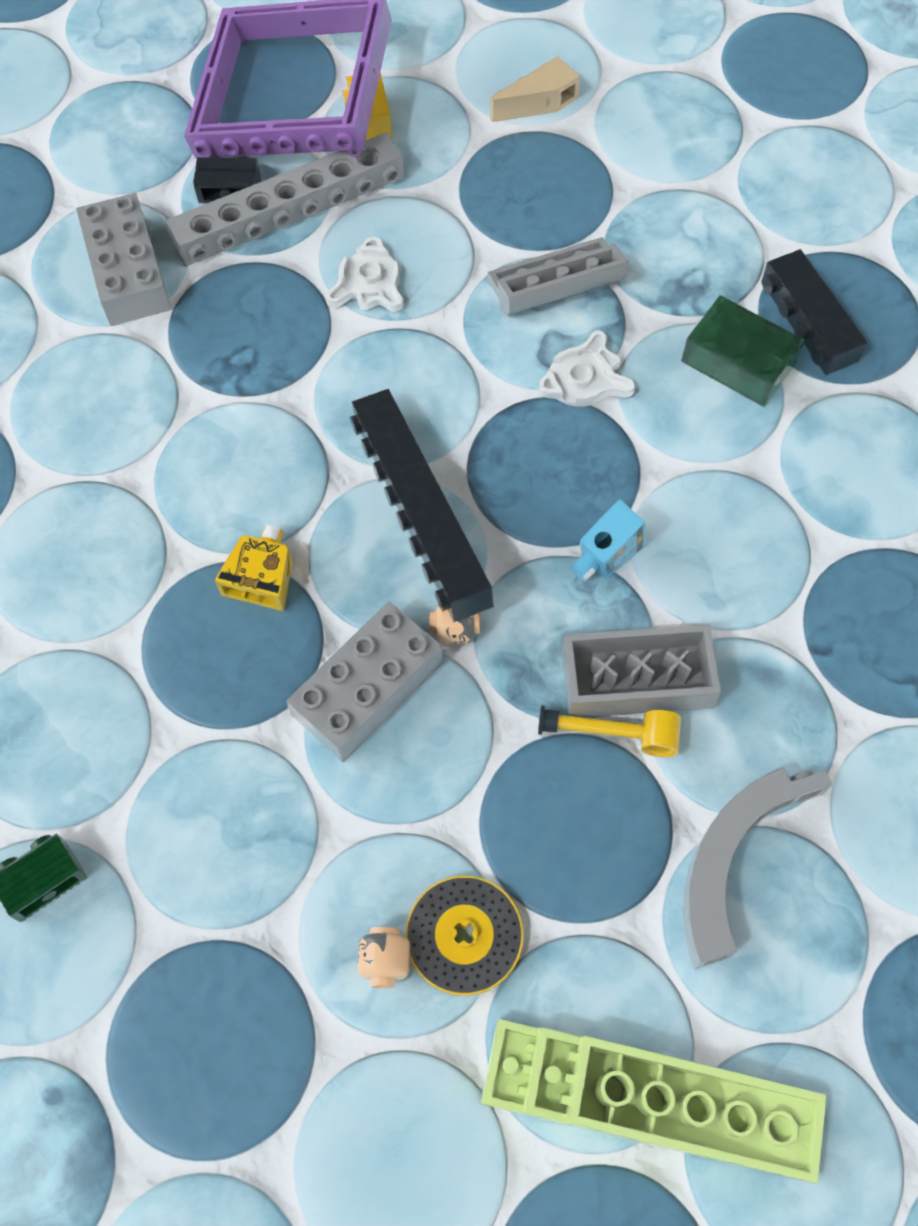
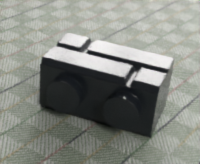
(223, 176)

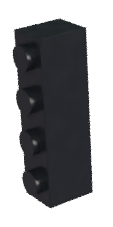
(813, 312)

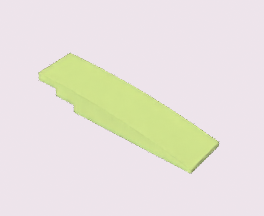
(655, 1100)

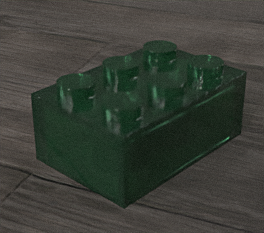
(742, 350)

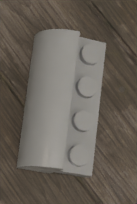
(557, 275)

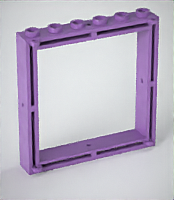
(307, 135)

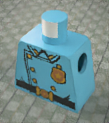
(610, 542)

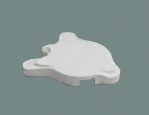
(368, 277)
(586, 374)

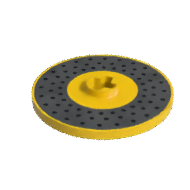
(464, 967)

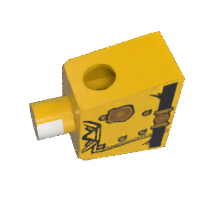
(258, 570)

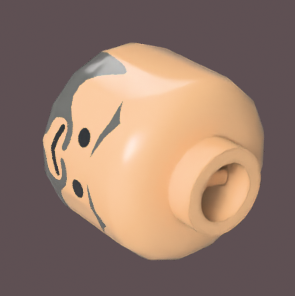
(454, 632)
(383, 957)

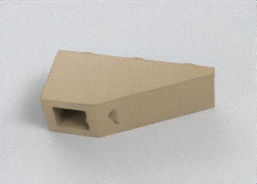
(538, 93)

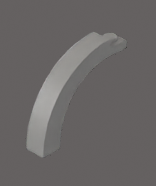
(705, 888)

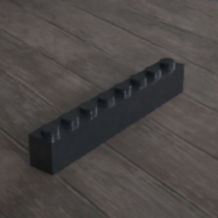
(421, 507)

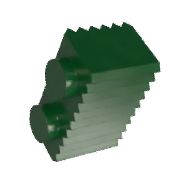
(38, 876)

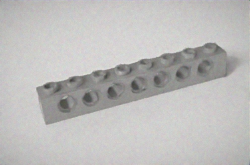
(284, 199)

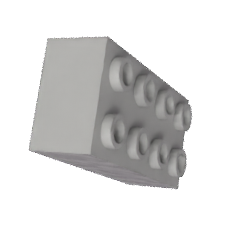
(123, 259)
(640, 671)
(365, 681)

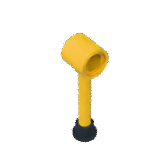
(658, 732)

